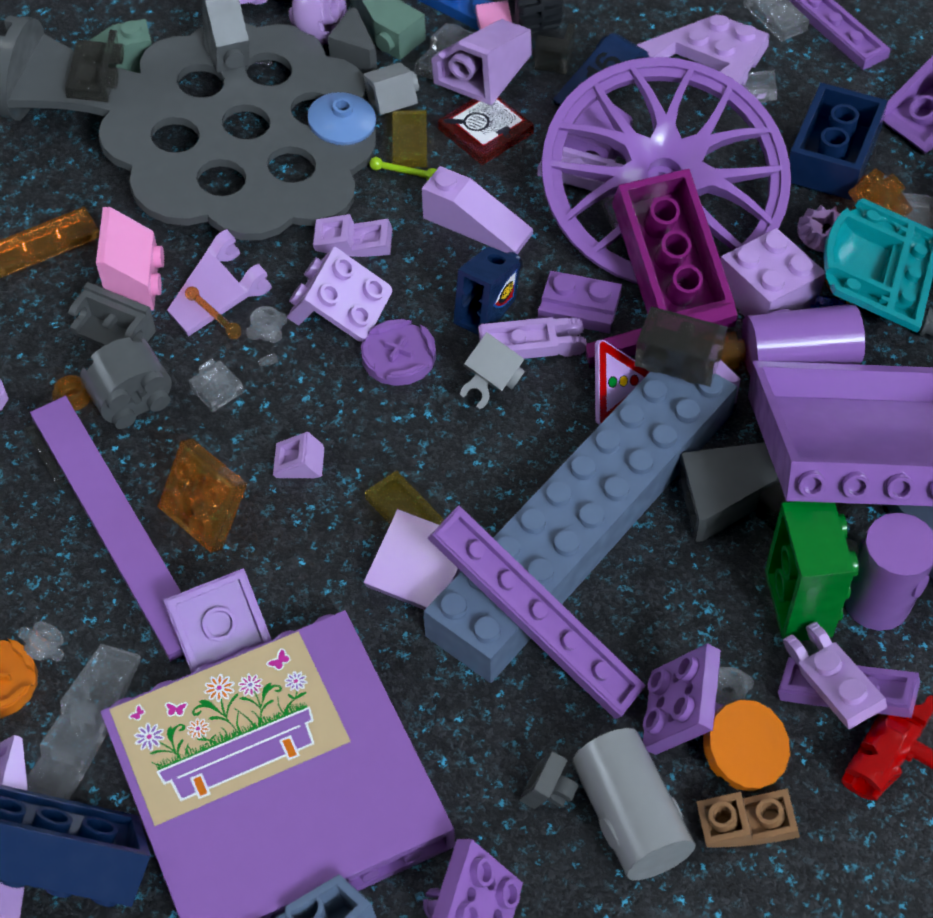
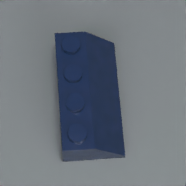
(70, 848)

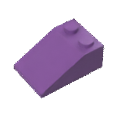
(911, 109)

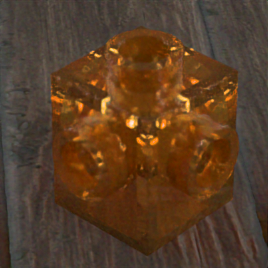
(883, 191)

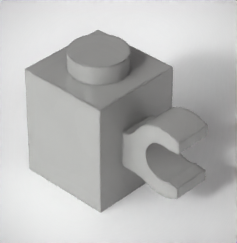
(391, 88)
(492, 365)

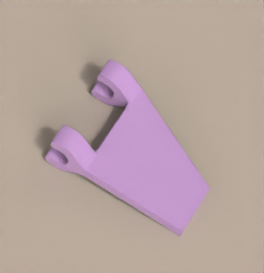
(216, 285)

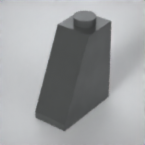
(724, 485)

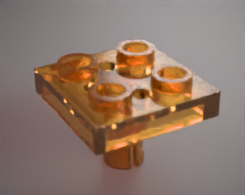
(218, 491)

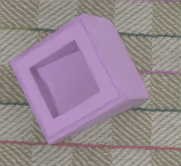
(299, 457)

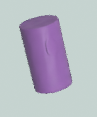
(805, 336)
(891, 571)

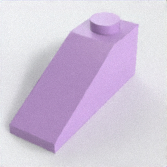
(473, 212)

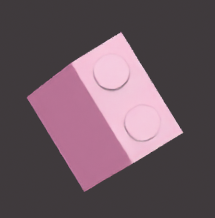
(129, 258)

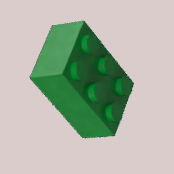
(810, 567)

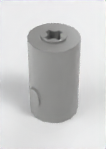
(633, 804)

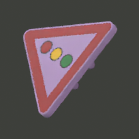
(613, 378)

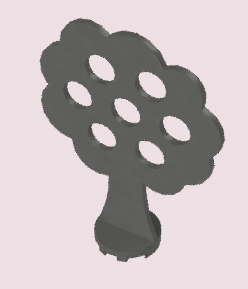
(166, 183)

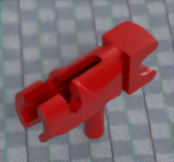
(885, 749)

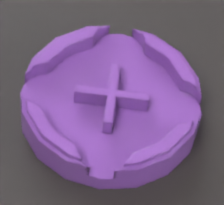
(398, 352)

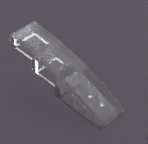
(80, 727)

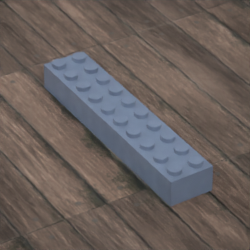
(583, 511)

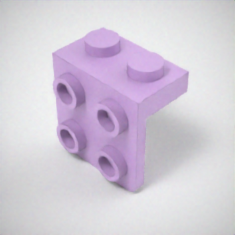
(341, 294)

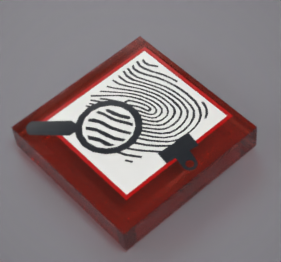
(485, 129)

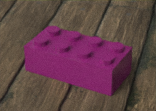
(671, 244)

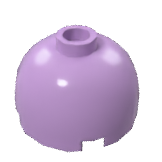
(317, 16)

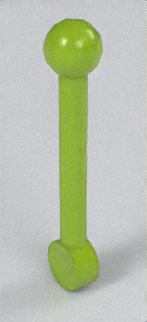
(376, 164)

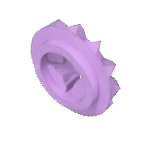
(811, 225)

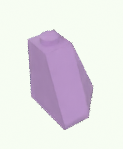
(483, 61)

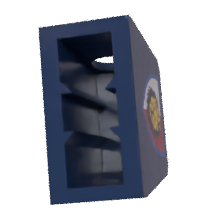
(486, 288)

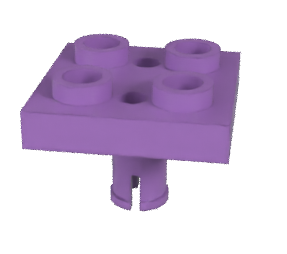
(682, 699)
(474, 886)

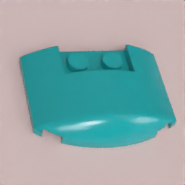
(880, 263)

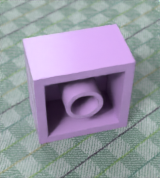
(772, 275)

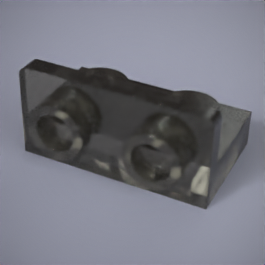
(94, 69)

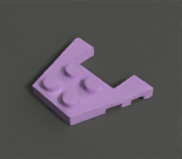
(714, 43)

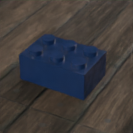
(836, 140)

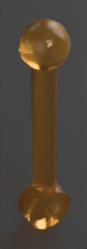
(232, 329)

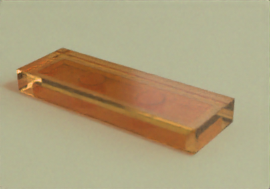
(46, 240)

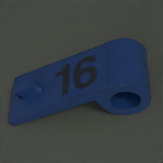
(609, 51)

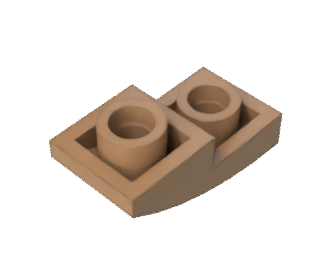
(748, 820)

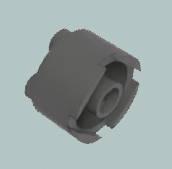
(126, 381)

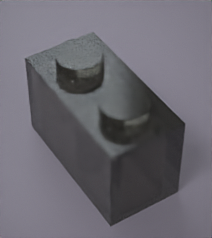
(680, 346)

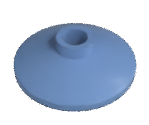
(341, 118)

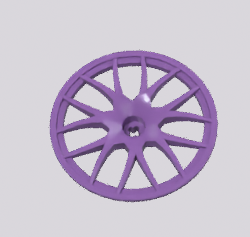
(663, 151)

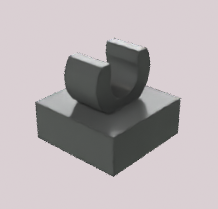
(548, 783)

